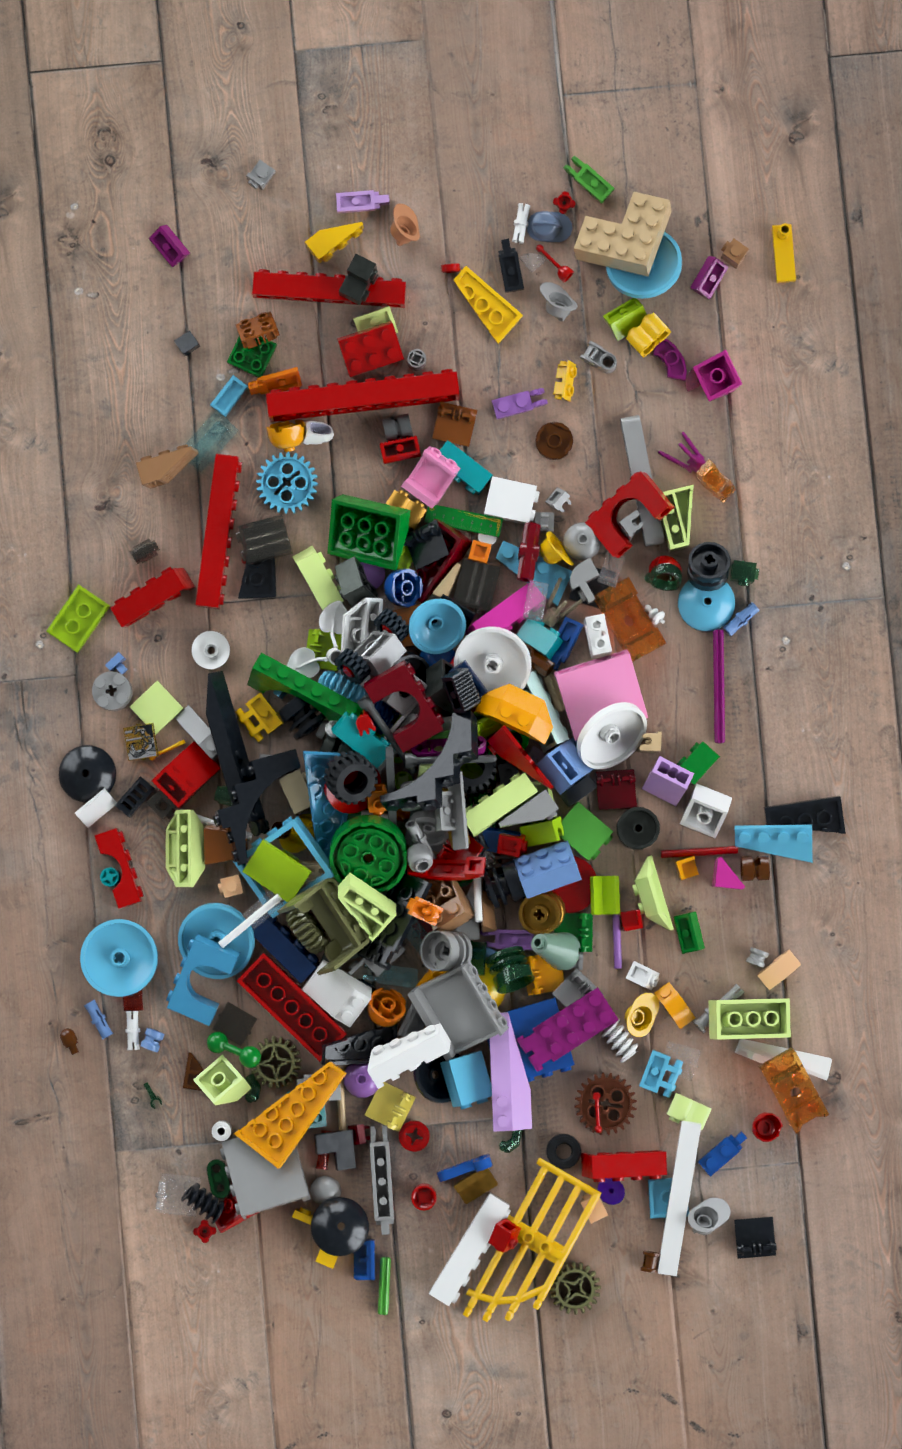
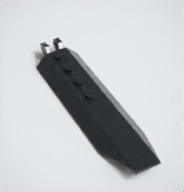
(230, 745)

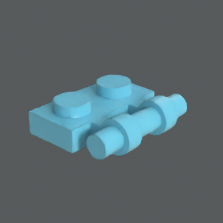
(655, 1071)

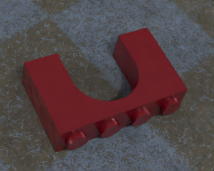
(402, 679)

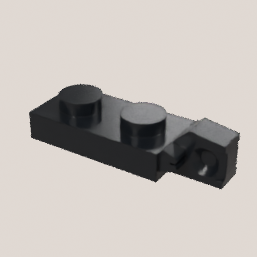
(510, 268)

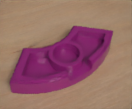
(672, 359)

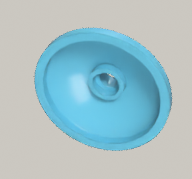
(703, 616)
(443, 634)

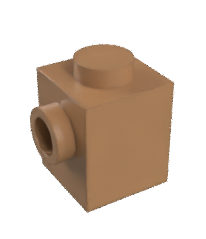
(734, 252)

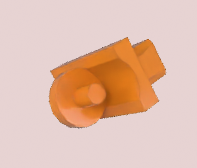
(424, 910)

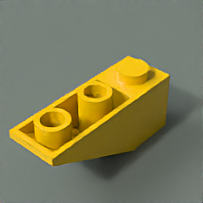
(328, 240)

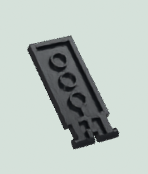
(394, 934)

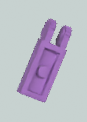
(517, 403)
(510, 938)

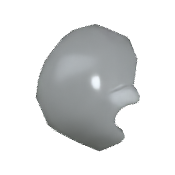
(324, 1189)

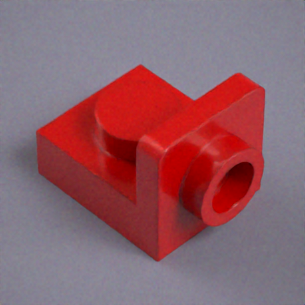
(512, 844)

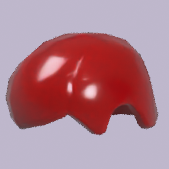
(766, 1126)

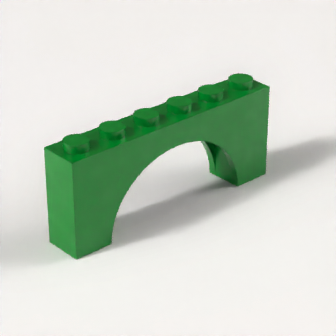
(273, 675)

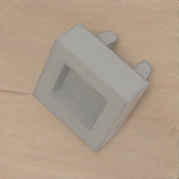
(558, 498)
(546, 520)

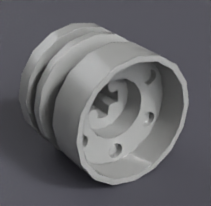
(445, 950)

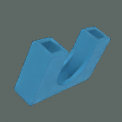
(184, 998)

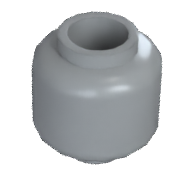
(419, 858)

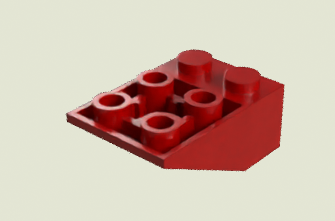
(186, 774)

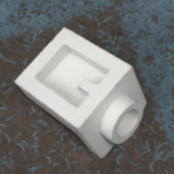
(643, 976)

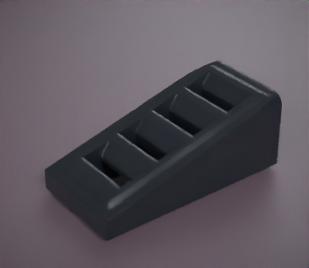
(124, 798)

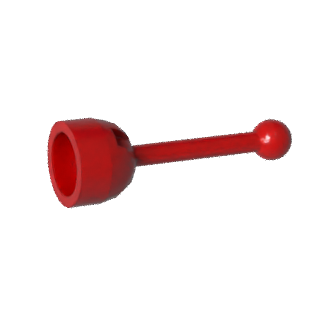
(564, 272)

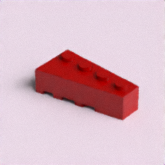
(151, 596)
(624, 1165)

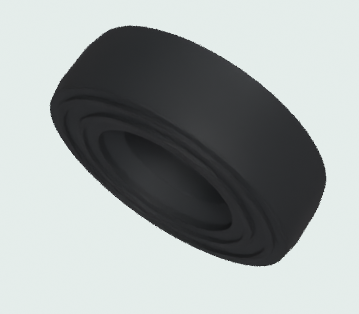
(575, 1151)

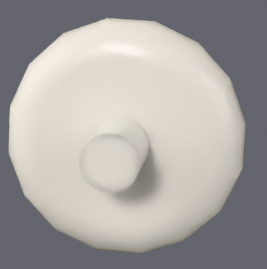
(653, 613)

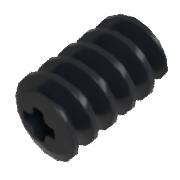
(204, 1202)

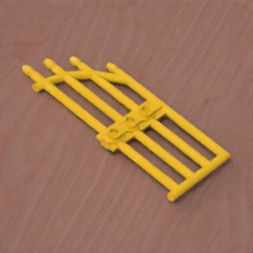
(534, 1240)

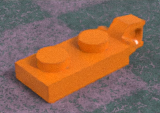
(279, 380)

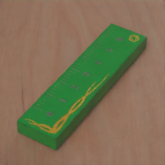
(465, 520)

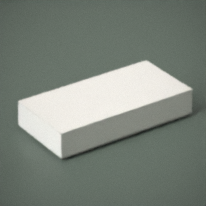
(96, 808)

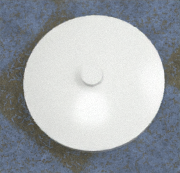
(496, 657)
(611, 735)

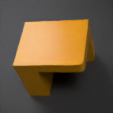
(686, 868)

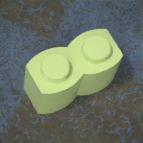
(687, 1110)

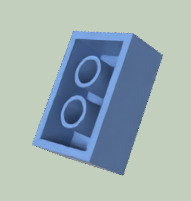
(547, 869)

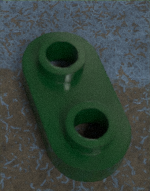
(217, 1178)

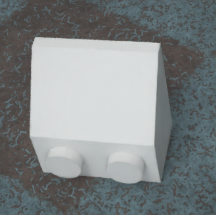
(706, 810)

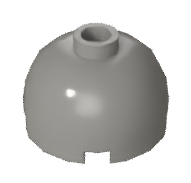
(581, 542)

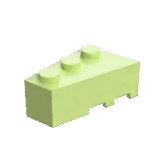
(318, 577)

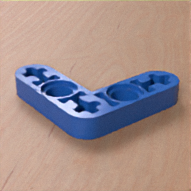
(479, 1163)

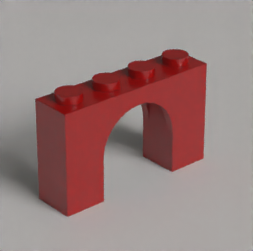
(605, 519)

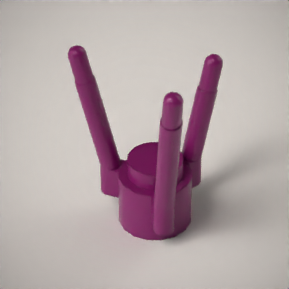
(695, 460)

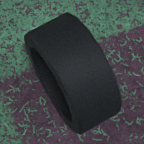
(578, 790)

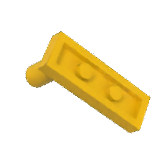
(783, 253)

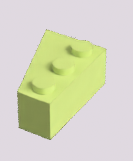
(678, 520)
(367, 905)

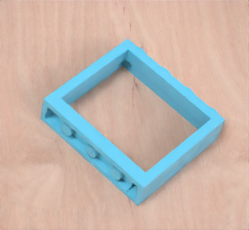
(308, 840)

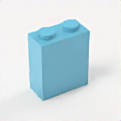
(467, 1079)

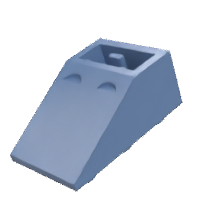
(564, 766)

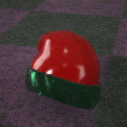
(664, 573)

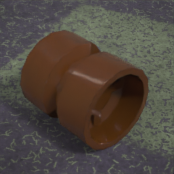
(754, 868)

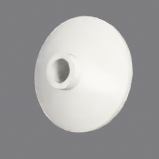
(203, 643)

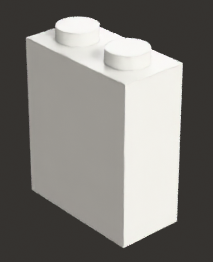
(511, 500)

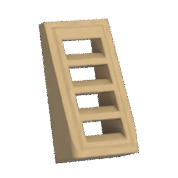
(448, 582)

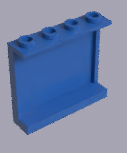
(523, 1021)

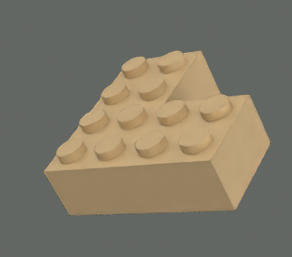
(626, 245)

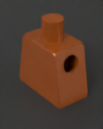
(216, 845)

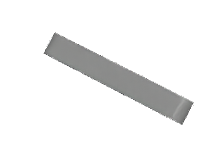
(637, 462)

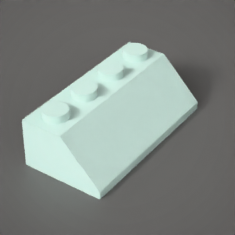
(559, 733)

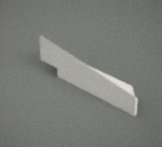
(761, 1052)

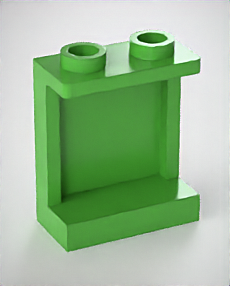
(585, 832)

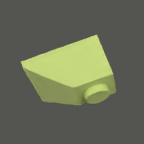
(222, 1082)

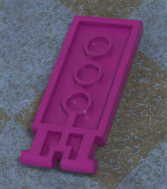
(568, 1028)

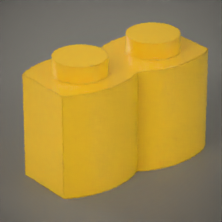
(648, 334)

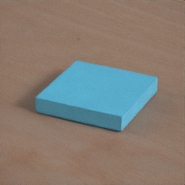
(659, 1196)

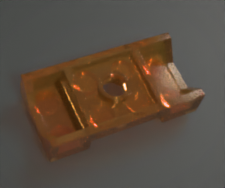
(622, 602)
(783, 1075)

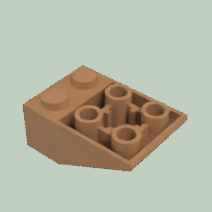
(165, 467)
(453, 901)

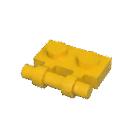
(264, 714)

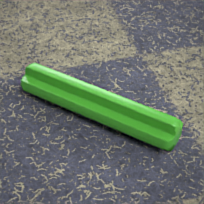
(384, 1283)

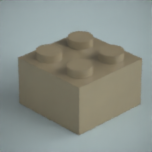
(296, 791)

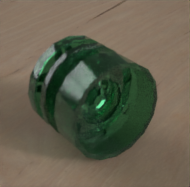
(510, 969)

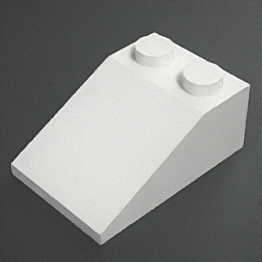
(338, 994)

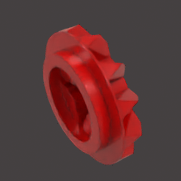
(418, 1144)

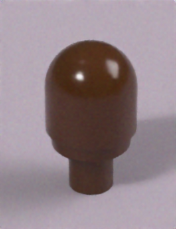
(69, 1040)

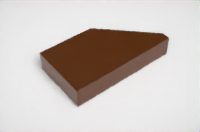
(193, 1069)

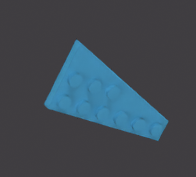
(324, 815)

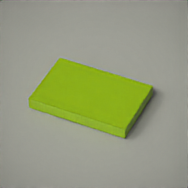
(78, 618)
(276, 871)

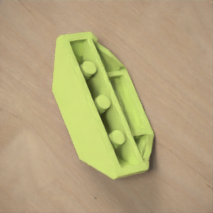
(185, 848)
(651, 895)

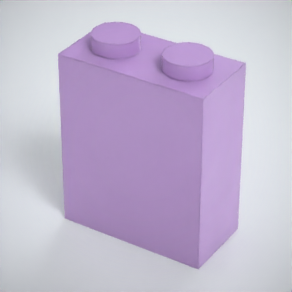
(667, 781)

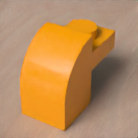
(674, 1005)

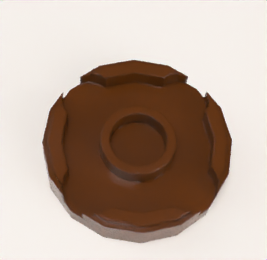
(554, 440)

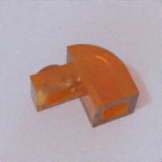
(714, 481)

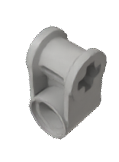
(598, 357)

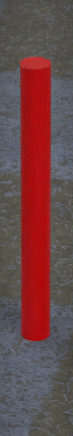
(699, 852)

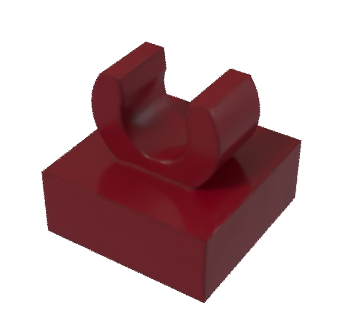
(359, 1133)

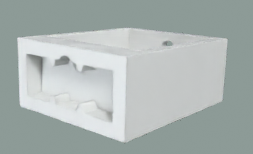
(597, 636)

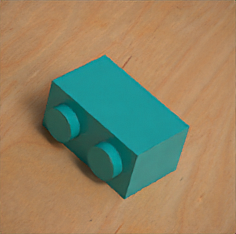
(540, 638)

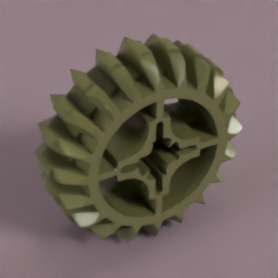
(307, 930)
(292, 1060)
(580, 1279)

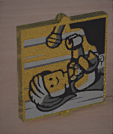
(140, 741)

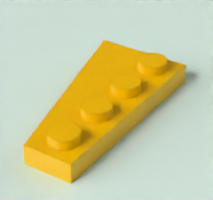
(490, 307)

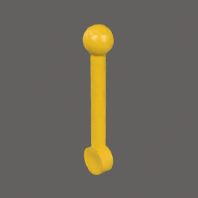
(168, 749)

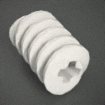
(620, 1042)

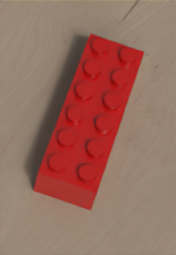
(290, 1005)

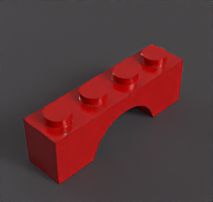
(112, 844)

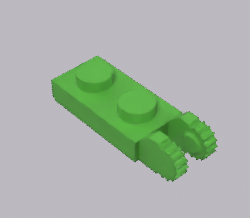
(590, 180)

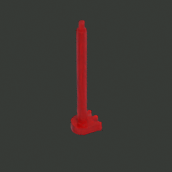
(364, 722)

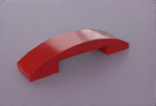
(453, 869)

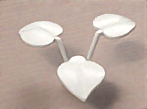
(304, 659)

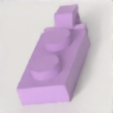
(360, 201)

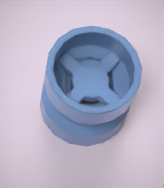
(152, 1039)

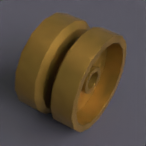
(534, 920)

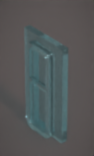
(211, 439)

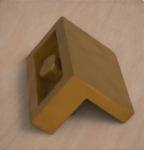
(475, 1185)

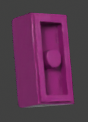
(169, 245)
(709, 277)

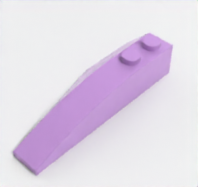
(509, 1083)

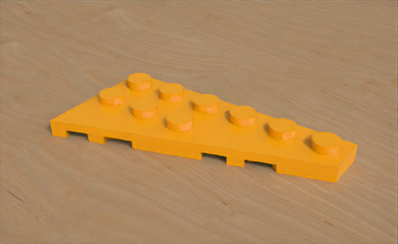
(286, 1121)

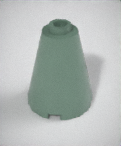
(557, 949)

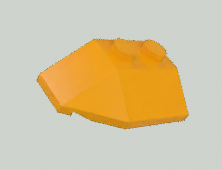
(517, 711)

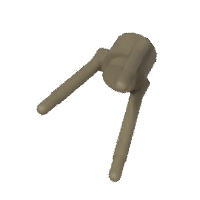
(553, 615)

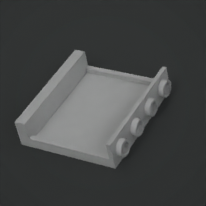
(461, 1006)
(258, 1182)

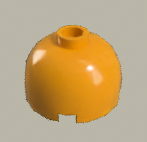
(286, 434)

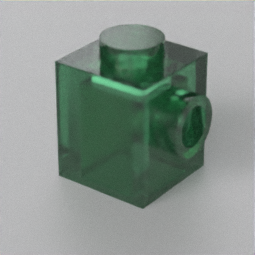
(744, 572)

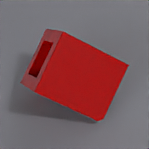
(631, 920)

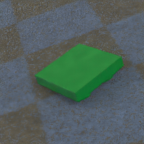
(254, 359)

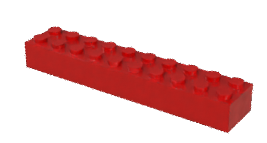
(362, 396)

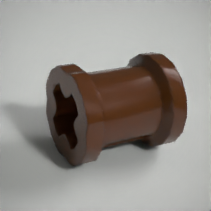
(650, 1261)

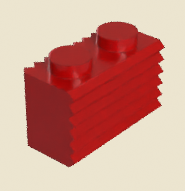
(400, 449)

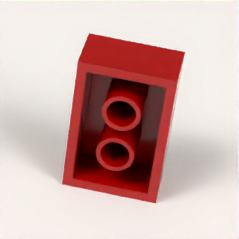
(370, 349)

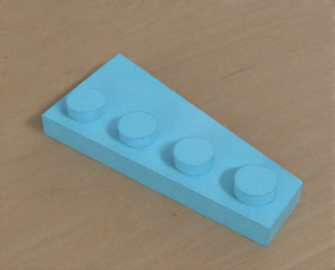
(543, 572)
(779, 840)

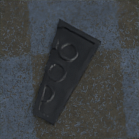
(357, 1048)

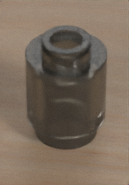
(145, 551)

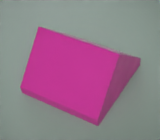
(717, 376)
(724, 877)

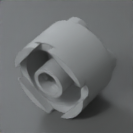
(104, 683)

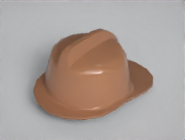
(405, 225)

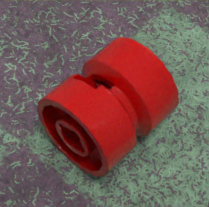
(424, 1196)

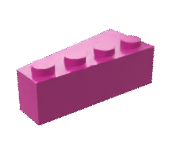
(504, 614)

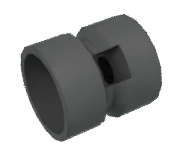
(397, 427)

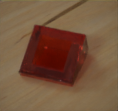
(133, 1002)

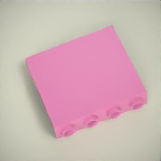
(596, 685)

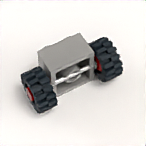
(377, 651)

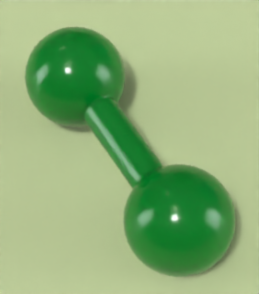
(249, 1056)

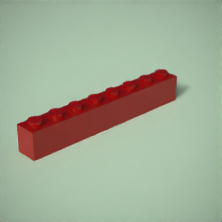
(323, 288)
(217, 531)

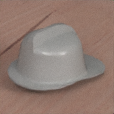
(557, 300)
(708, 1216)

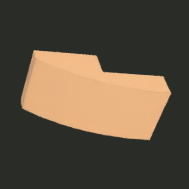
(779, 969)

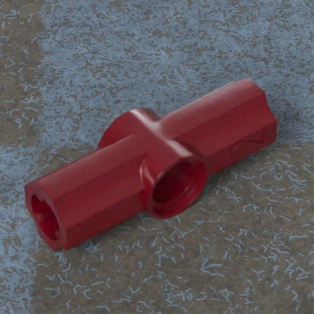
(528, 551)

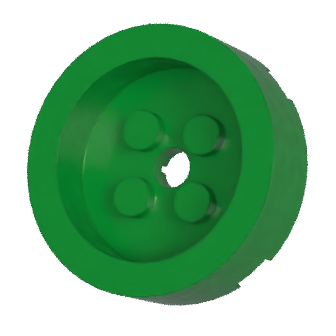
(364, 836)

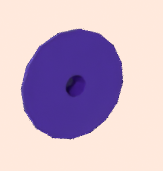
(612, 1191)

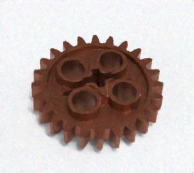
(608, 1086)

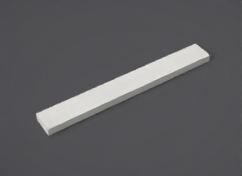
(679, 1198)

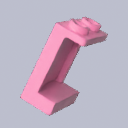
(431, 477)

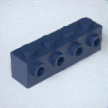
(286, 948)

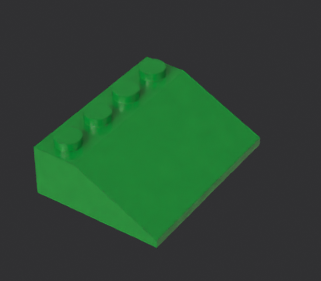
(367, 531)

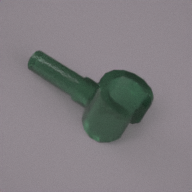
(152, 1095)

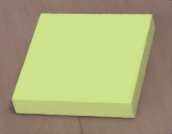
(156, 707)

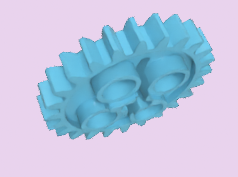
(299, 495)

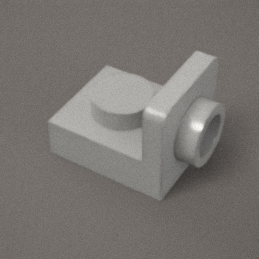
(260, 175)

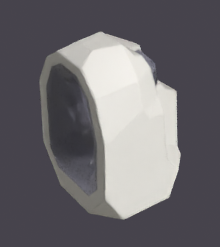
(317, 433)

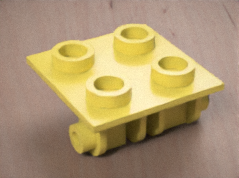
(390, 1106)

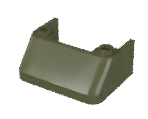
(338, 923)

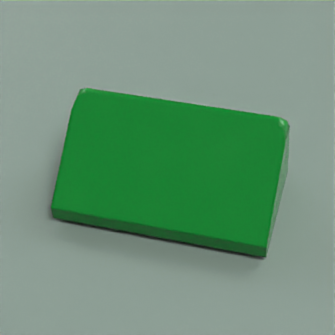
(689, 932)

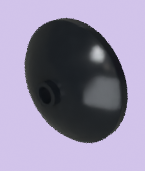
(101, 772)
(432, 1088)
(325, 1229)

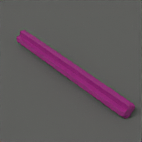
(719, 694)

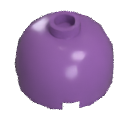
(358, 1081)

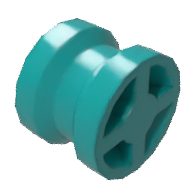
(107, 876)

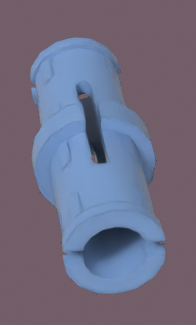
(741, 619)
(98, 1019)

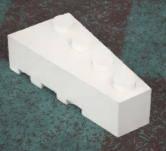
(407, 1053)

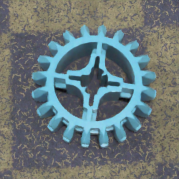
(342, 686)

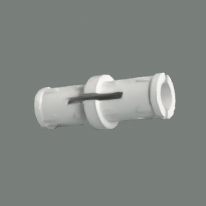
(521, 223)
(132, 1030)

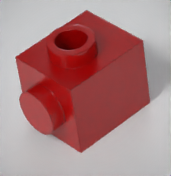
(504, 1235)

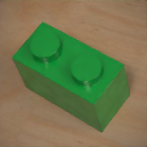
(699, 760)

